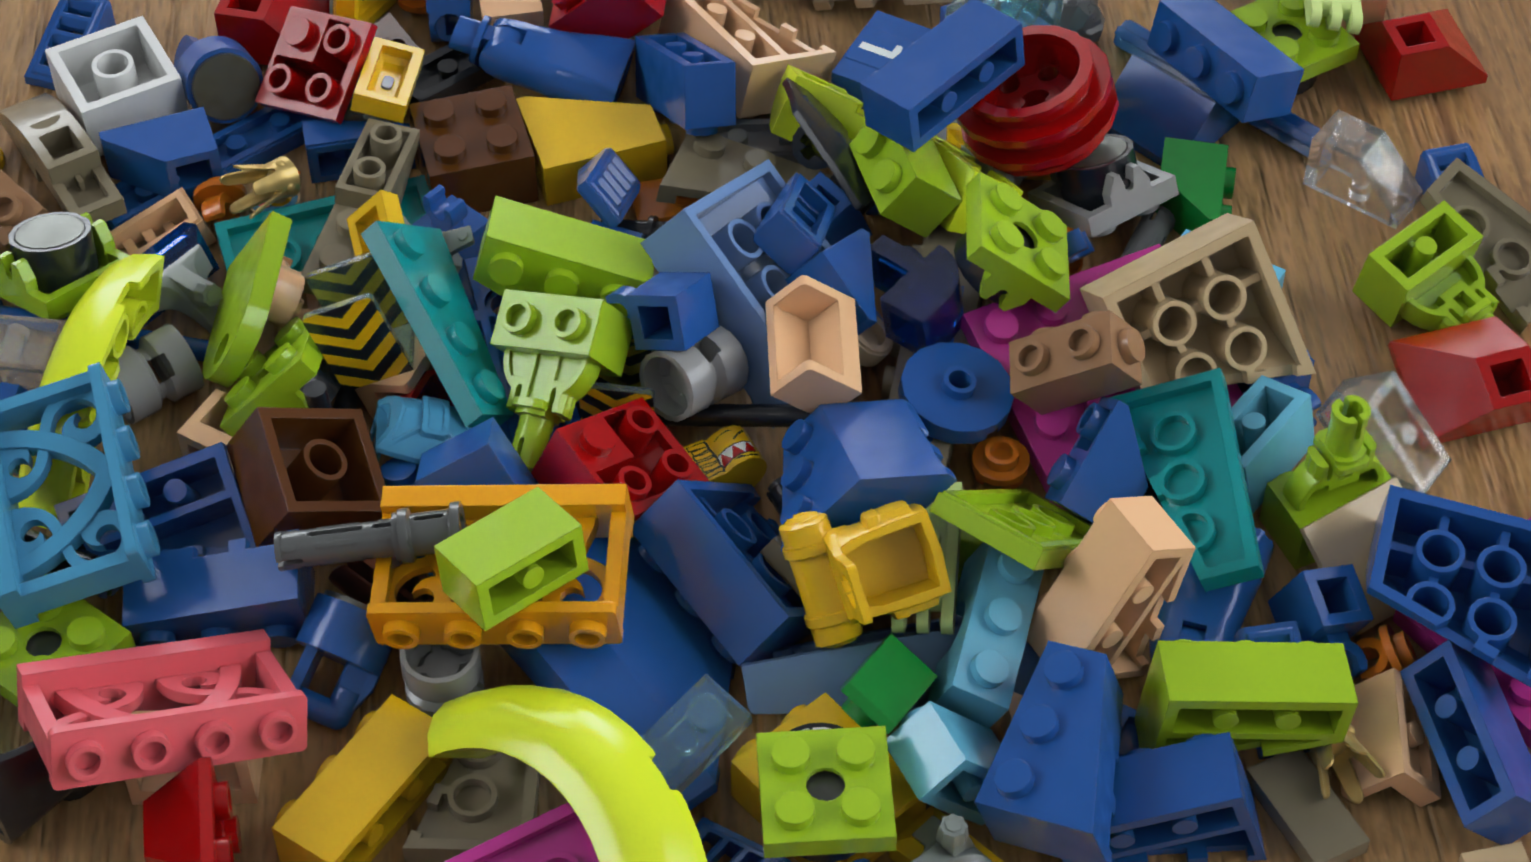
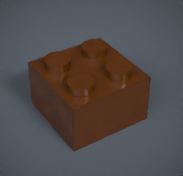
(476, 147)
(305, 470)

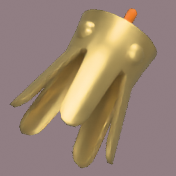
(270, 183)
(1339, 758)

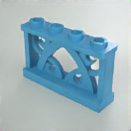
(23, 564)

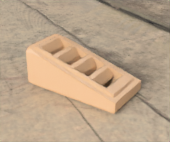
(159, 219)

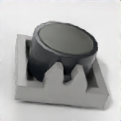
(1105, 189)

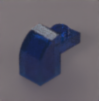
(920, 294)

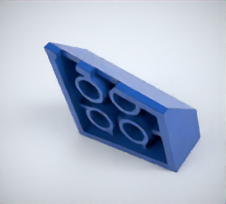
(858, 460)
(710, 550)
(1457, 574)

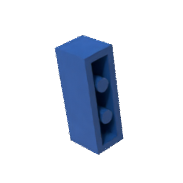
(1225, 58)
(943, 74)
(686, 82)
(1473, 741)

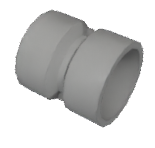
(173, 364)
(695, 377)
(440, 674)

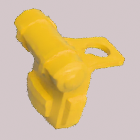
(864, 569)

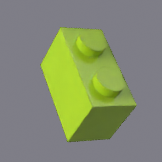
(905, 184)
(511, 558)

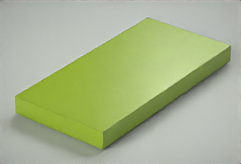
(1014, 524)

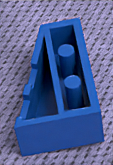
(190, 504)
(218, 596)
(1059, 760)
(1184, 801)

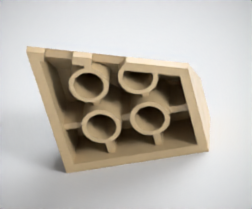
(1206, 307)

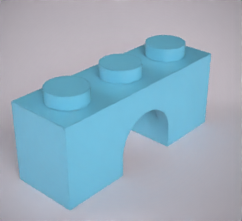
(984, 661)

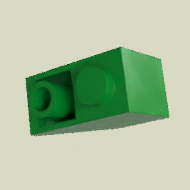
(1200, 181)
(886, 685)

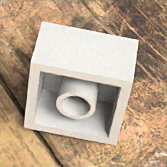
(115, 78)

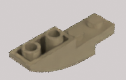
(62, 157)
(378, 162)

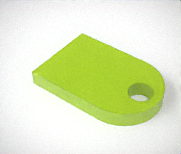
(246, 301)

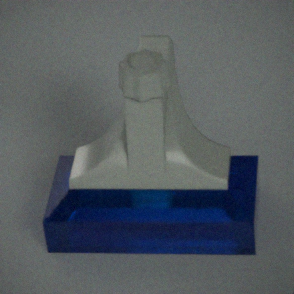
(185, 275)

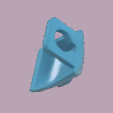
(413, 426)

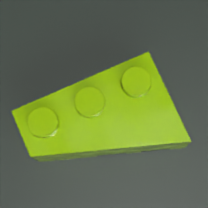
(557, 254)
(1259, 691)

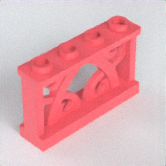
(213, 696)

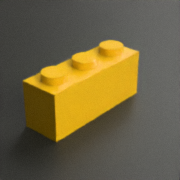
(362, 790)

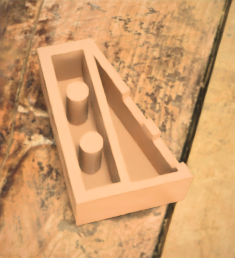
(754, 45)
(1115, 585)

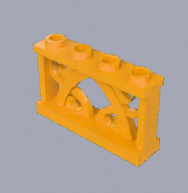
(601, 511)

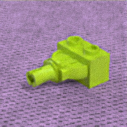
(1428, 274)
(554, 357)
(1327, 478)

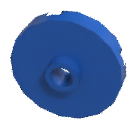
(957, 391)

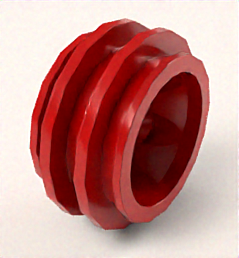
(1048, 109)

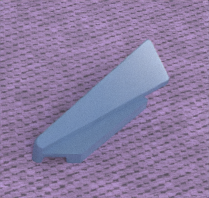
(805, 671)

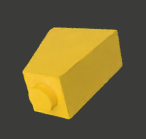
(574, 131)

